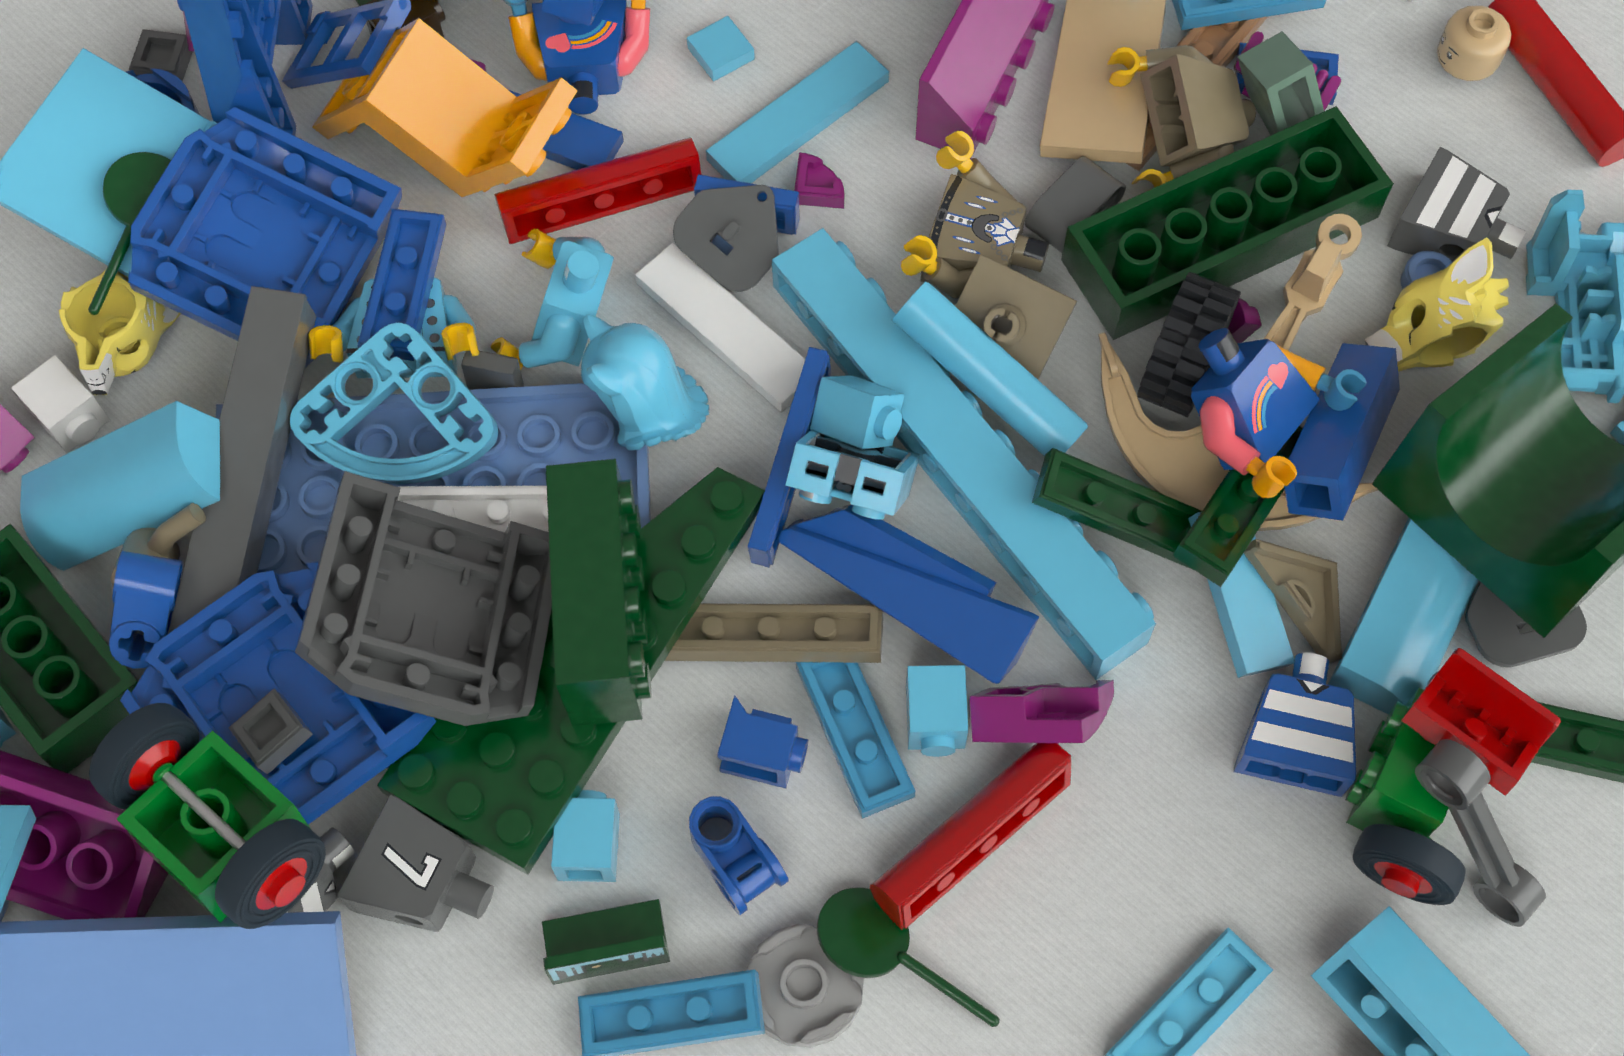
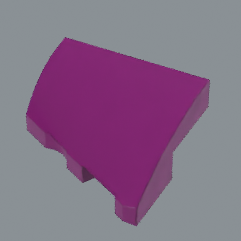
(1040, 713)

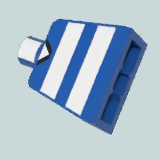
(1302, 731)

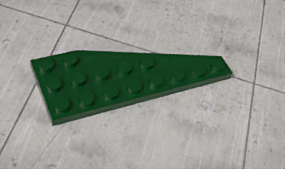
(515, 776)

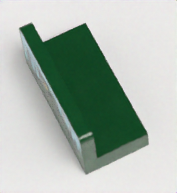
(605, 942)

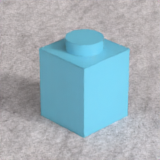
(857, 412)
(936, 709)
(587, 839)

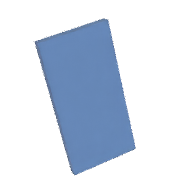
(175, 987)

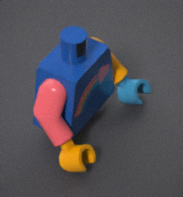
(583, 55)
(1257, 400)

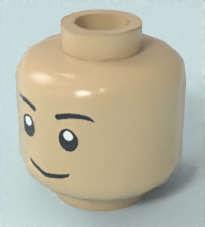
(1474, 43)

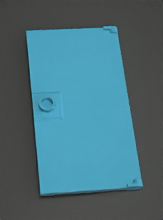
(64, 151)

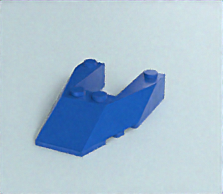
(236, 53)

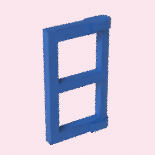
(335, 67)

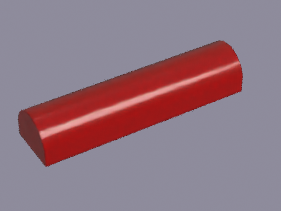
(1565, 79)
(599, 190)
(972, 833)

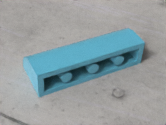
(121, 484)
(1405, 622)
(1409, 997)

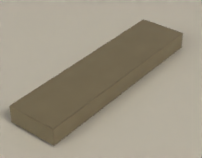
(782, 633)

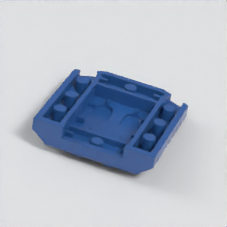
(256, 212)
(243, 650)

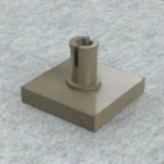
(1016, 312)

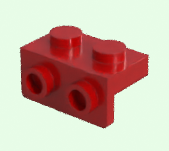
(1485, 715)

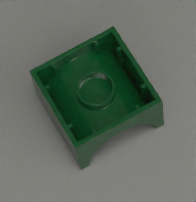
(1516, 479)

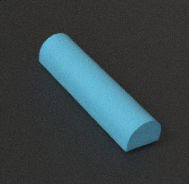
(989, 371)

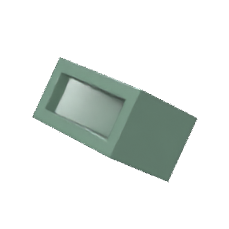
(1280, 83)

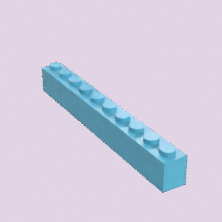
(966, 457)

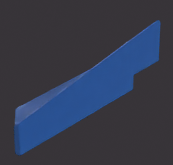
(916, 587)

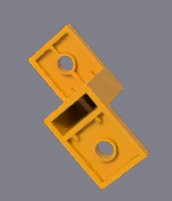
(449, 112)

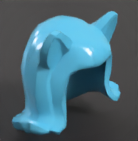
(641, 384)

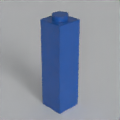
(1340, 443)

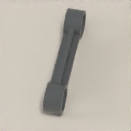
(1456, 780)

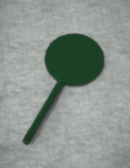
(125, 193)
(869, 944)

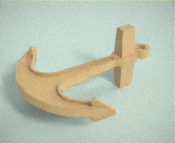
(1178, 460)

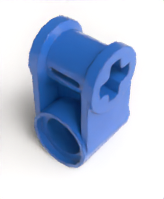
(142, 601)
(741, 861)

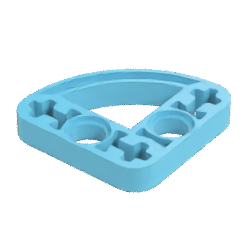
(387, 378)

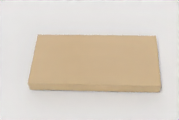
(1083, 108)

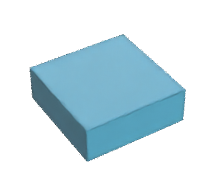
(720, 48)

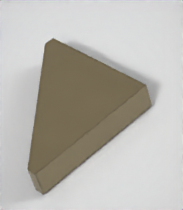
(1305, 590)

